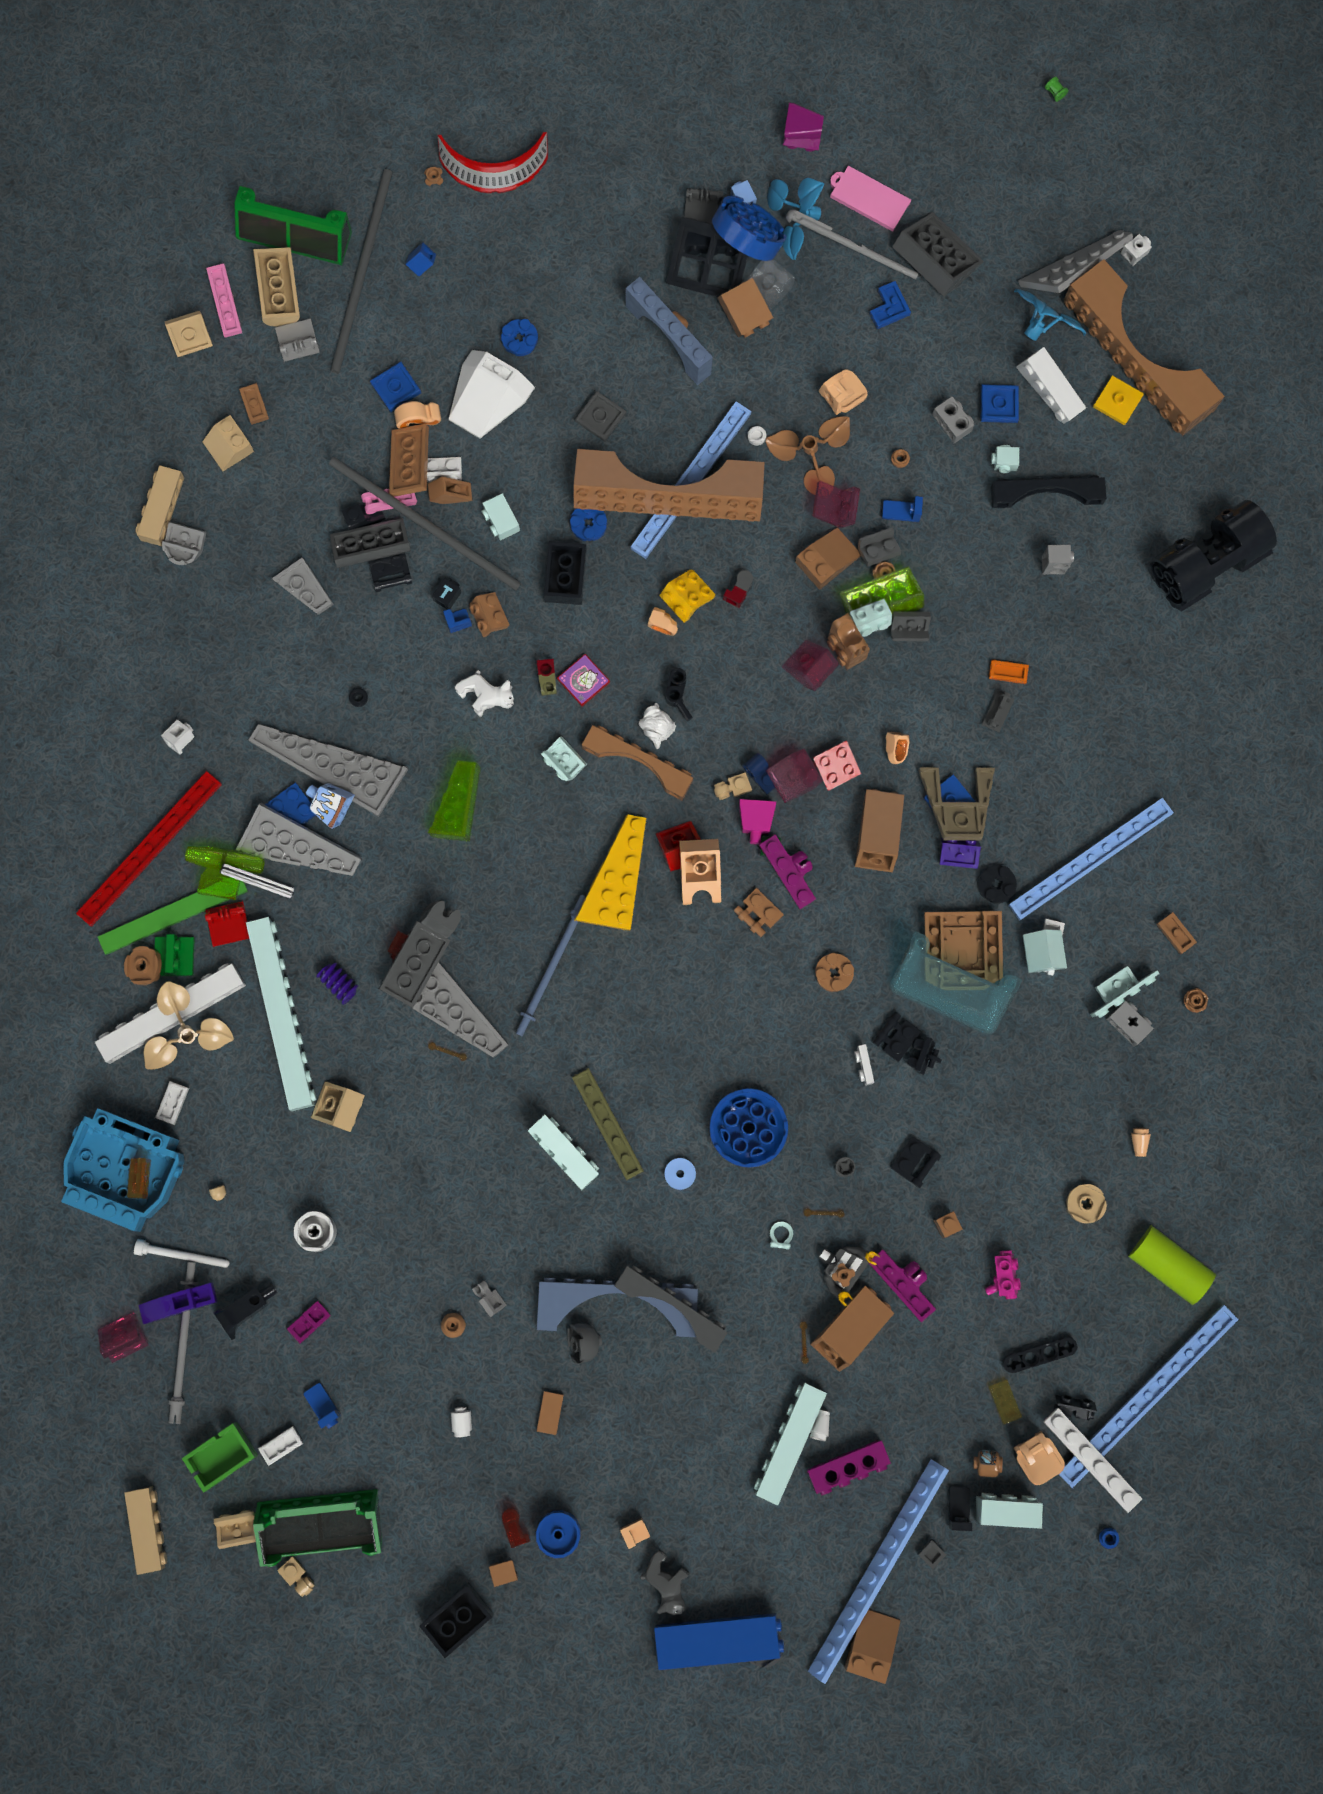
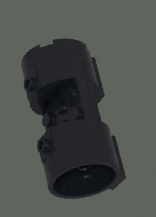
(1236, 540)

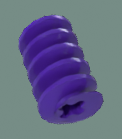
(337, 983)

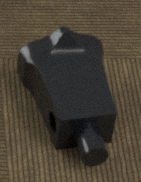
(243, 1309)

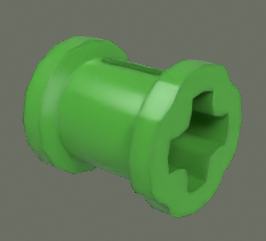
(1056, 89)

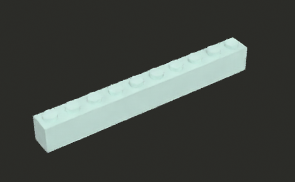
(280, 1014)

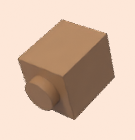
(948, 1224)

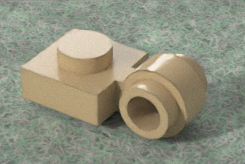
(737, 784)
(292, 1572)

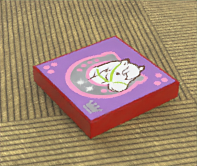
(583, 680)

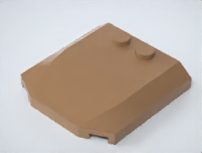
(967, 941)

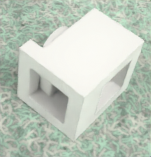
(1134, 253)
(178, 736)

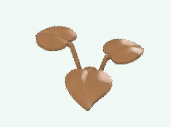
(785, 443)

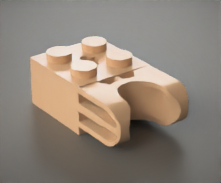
(700, 869)

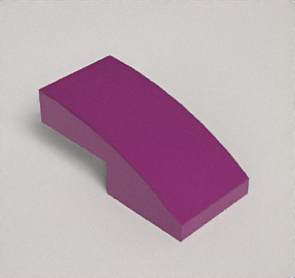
(308, 1322)

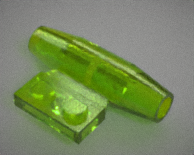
(212, 858)

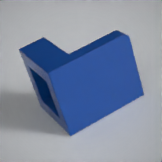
(420, 259)
(457, 620)

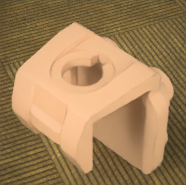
(843, 391)
(1039, 1459)

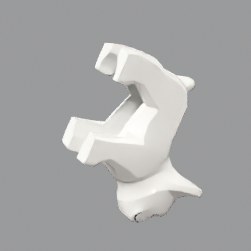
(487, 695)

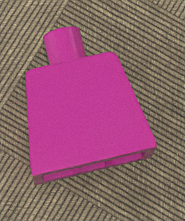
(756, 818)

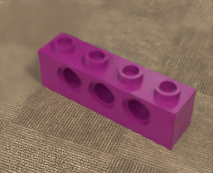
(875, 1449)

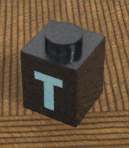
(447, 593)

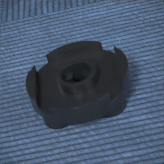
(1003, 875)

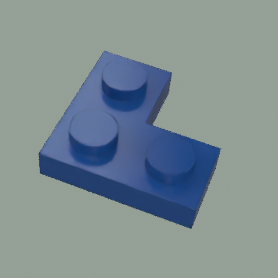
(894, 308)

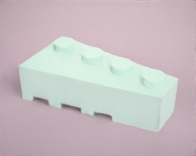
(563, 1152)

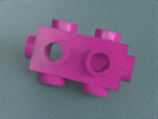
(1006, 1279)

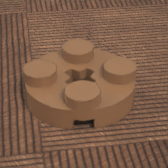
(153, 965)
(844, 968)

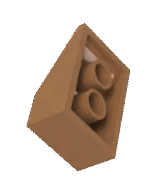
(827, 558)
(873, 1647)

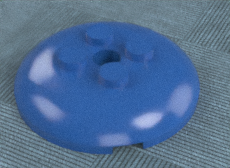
(754, 1108)

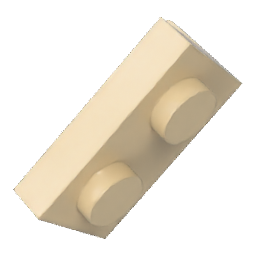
(235, 1529)

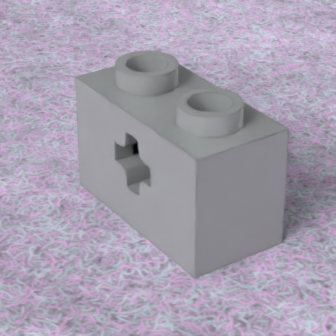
(1120, 1018)

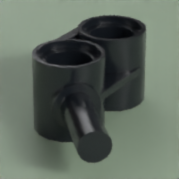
(678, 688)

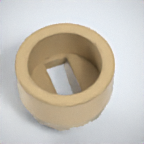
(218, 1193)

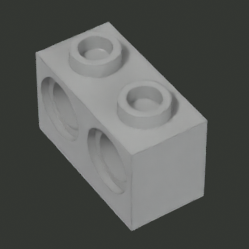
(948, 422)
(1057, 559)

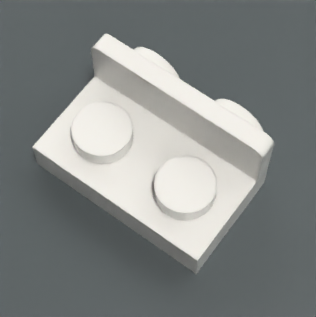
(444, 467)

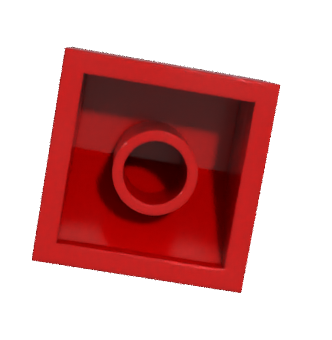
(670, 843)

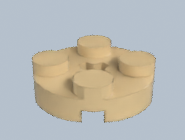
(1096, 1199)

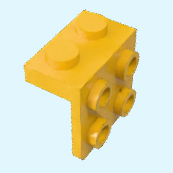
(686, 594)

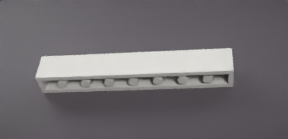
(154, 1023)

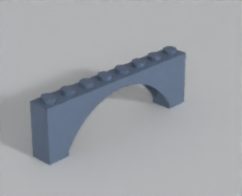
(560, 1298)

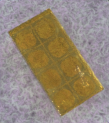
(1005, 1401)

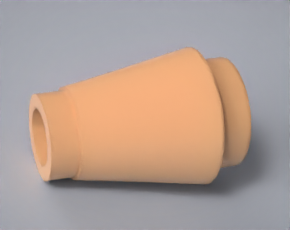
(1140, 1141)

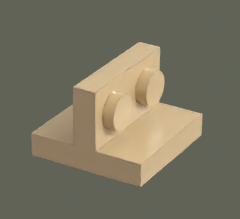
(188, 333)

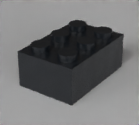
(565, 573)
(456, 1620)

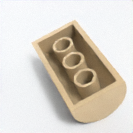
(276, 286)

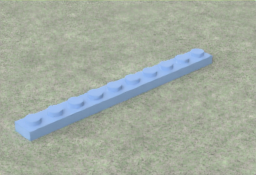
(695, 472)
(1090, 859)

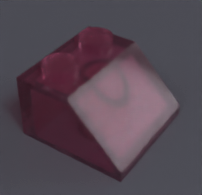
(811, 665)
(794, 775)

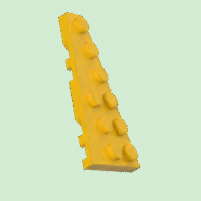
(614, 887)

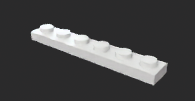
(1092, 1460)

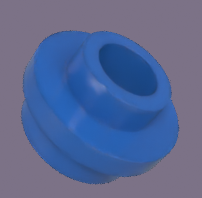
(1115, 1538)

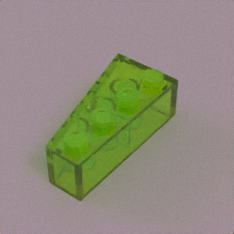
(458, 804)

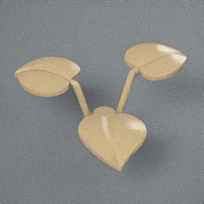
(212, 1035)

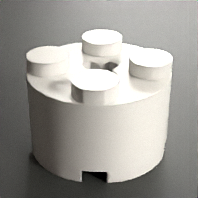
(306, 1239)

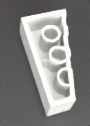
(1051, 385)

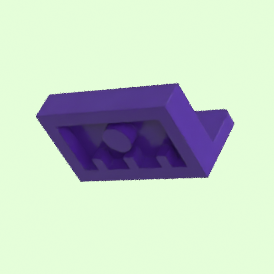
(960, 853)

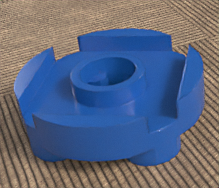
(521, 327)
(588, 533)

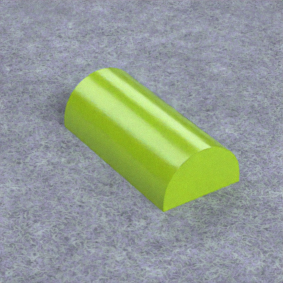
(1172, 1265)

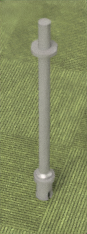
(177, 1401)

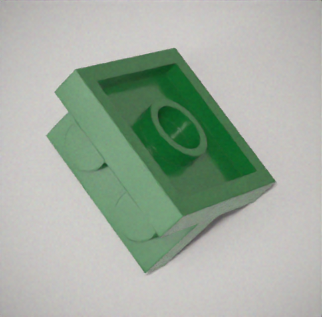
(176, 955)

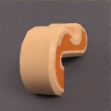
(417, 413)

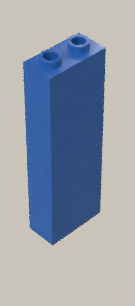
(718, 1641)

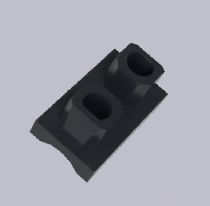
(926, 1056)

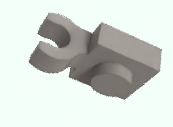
(490, 1300)

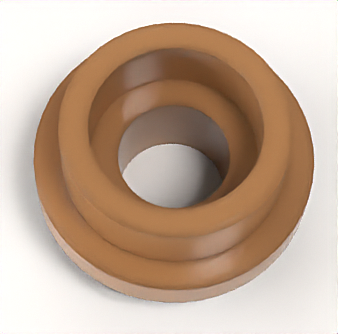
(902, 453)

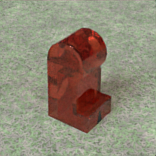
(513, 1528)

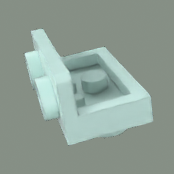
(872, 617)
(563, 759)

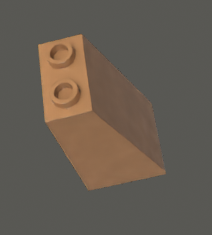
(880, 830)
(852, 1328)

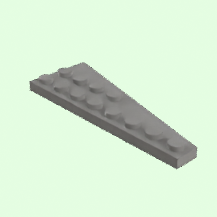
(365, 777)

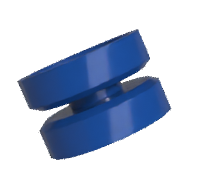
(558, 1521)

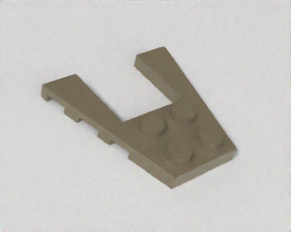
(959, 819)

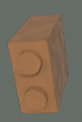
(745, 308)

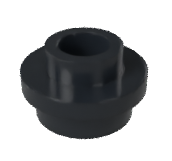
(358, 691)

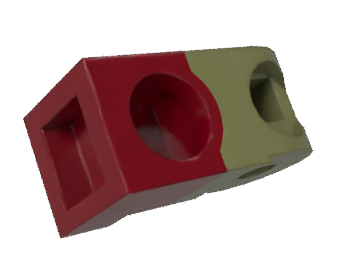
(547, 676)

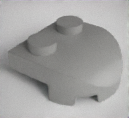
(183, 543)

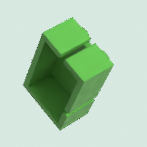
(220, 1456)

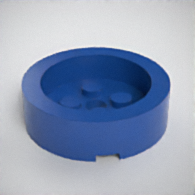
(748, 228)

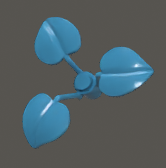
(808, 193)
(1037, 325)

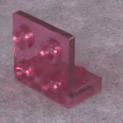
(836, 505)

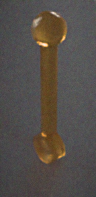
(432, 1046)
(807, 1212)
(803, 1325)

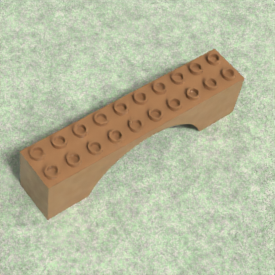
(1180, 395)
(607, 485)

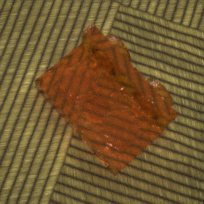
(139, 1178)

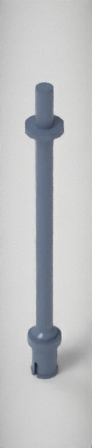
(550, 970)

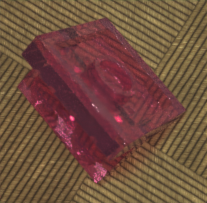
(121, 1338)

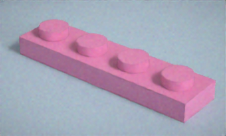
(224, 300)

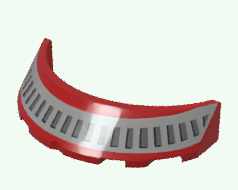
(494, 176)

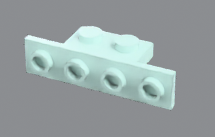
(1118, 987)

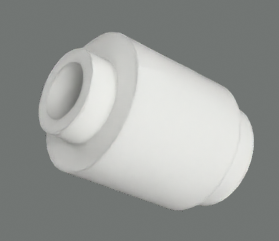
(461, 1422)

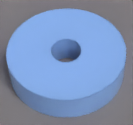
(676, 1165)

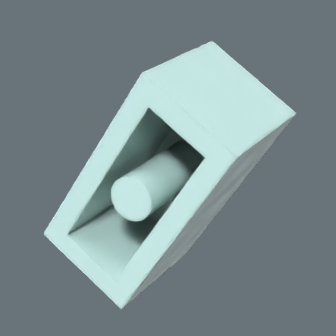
(501, 517)

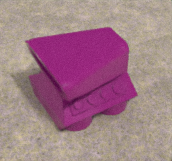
(802, 128)

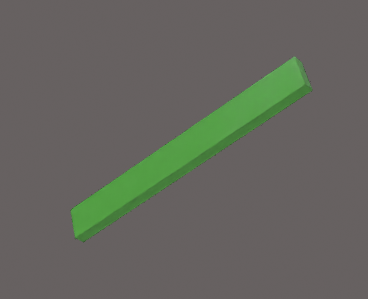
(160, 920)

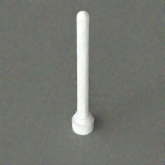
(143, 1247)

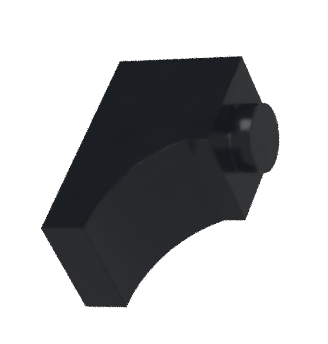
(357, 517)

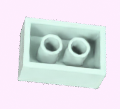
(1009, 1511)

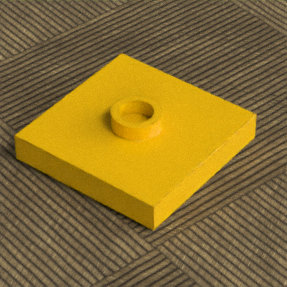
(1118, 400)

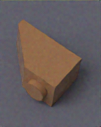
(449, 490)

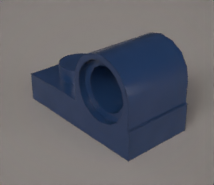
(756, 769)

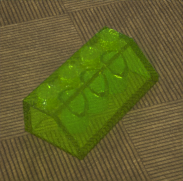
(897, 588)

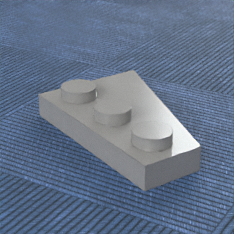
(304, 585)

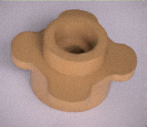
(433, 171)
(837, 1276)

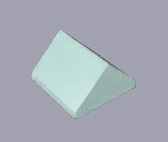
(1044, 951)

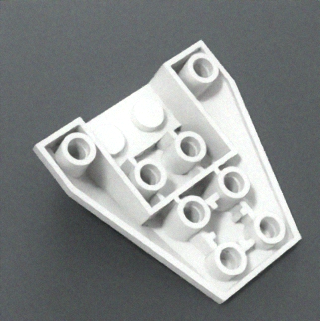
(487, 393)

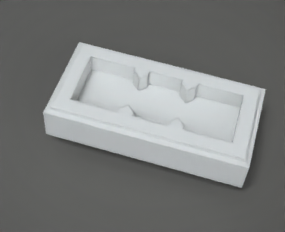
(172, 1103)
(280, 1445)

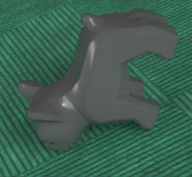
(667, 1584)

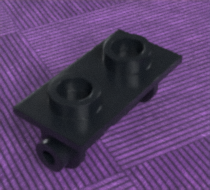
(1084, 1408)

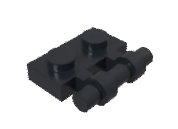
(901, 1040)

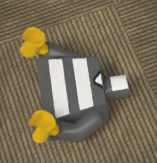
(853, 1258)

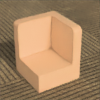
(634, 1533)

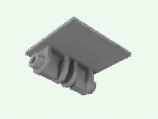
(297, 340)

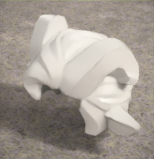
(657, 725)

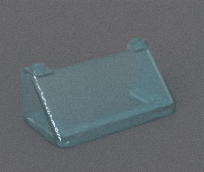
(951, 989)

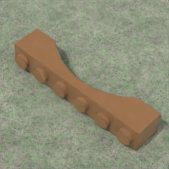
(603, 744)

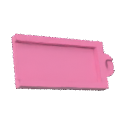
(869, 197)

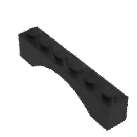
(1085, 490)

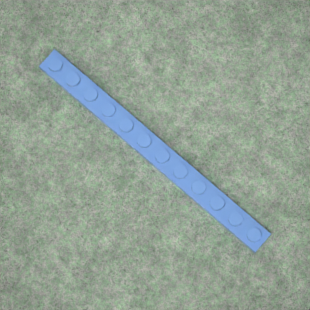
(1153, 1390)
(877, 1571)

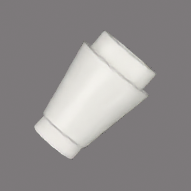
(820, 1428)

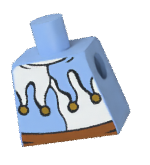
(330, 803)

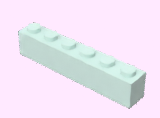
(790, 1444)

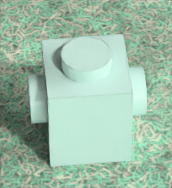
(1005, 458)

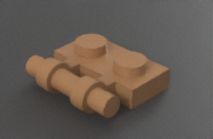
(762, 908)

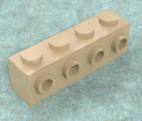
(160, 505)
(145, 1530)

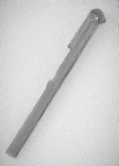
(825, 230)

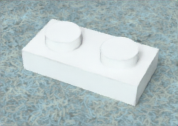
(865, 1073)

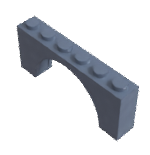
(644, 302)

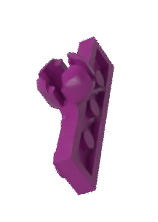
(789, 870)
(905, 1284)

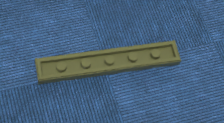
(607, 1124)

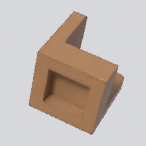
(503, 1573)

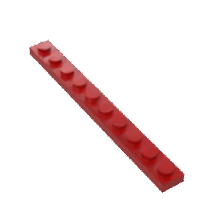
(148, 849)

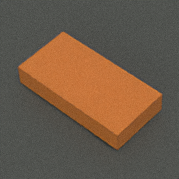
(1008, 671)

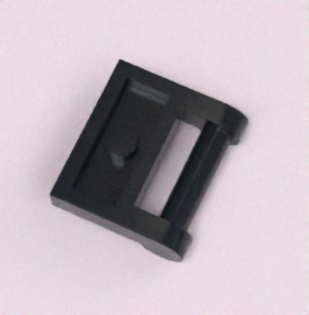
(387, 567)
(910, 1158)

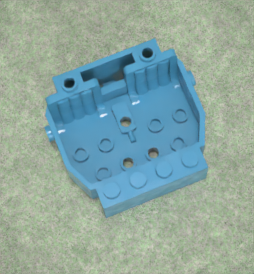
(99, 1158)

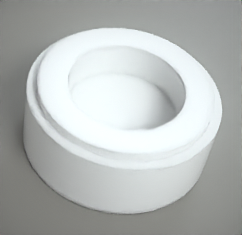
(756, 435)

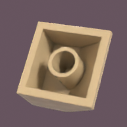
(227, 443)
(337, 1106)

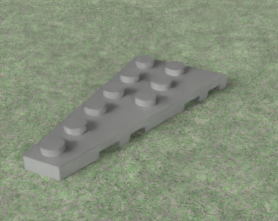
(1064, 272)
(286, 841)
(452, 1009)

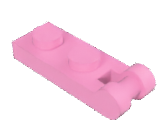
(370, 508)

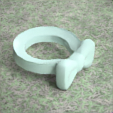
(774, 1243)

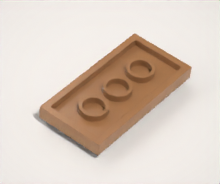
(409, 460)

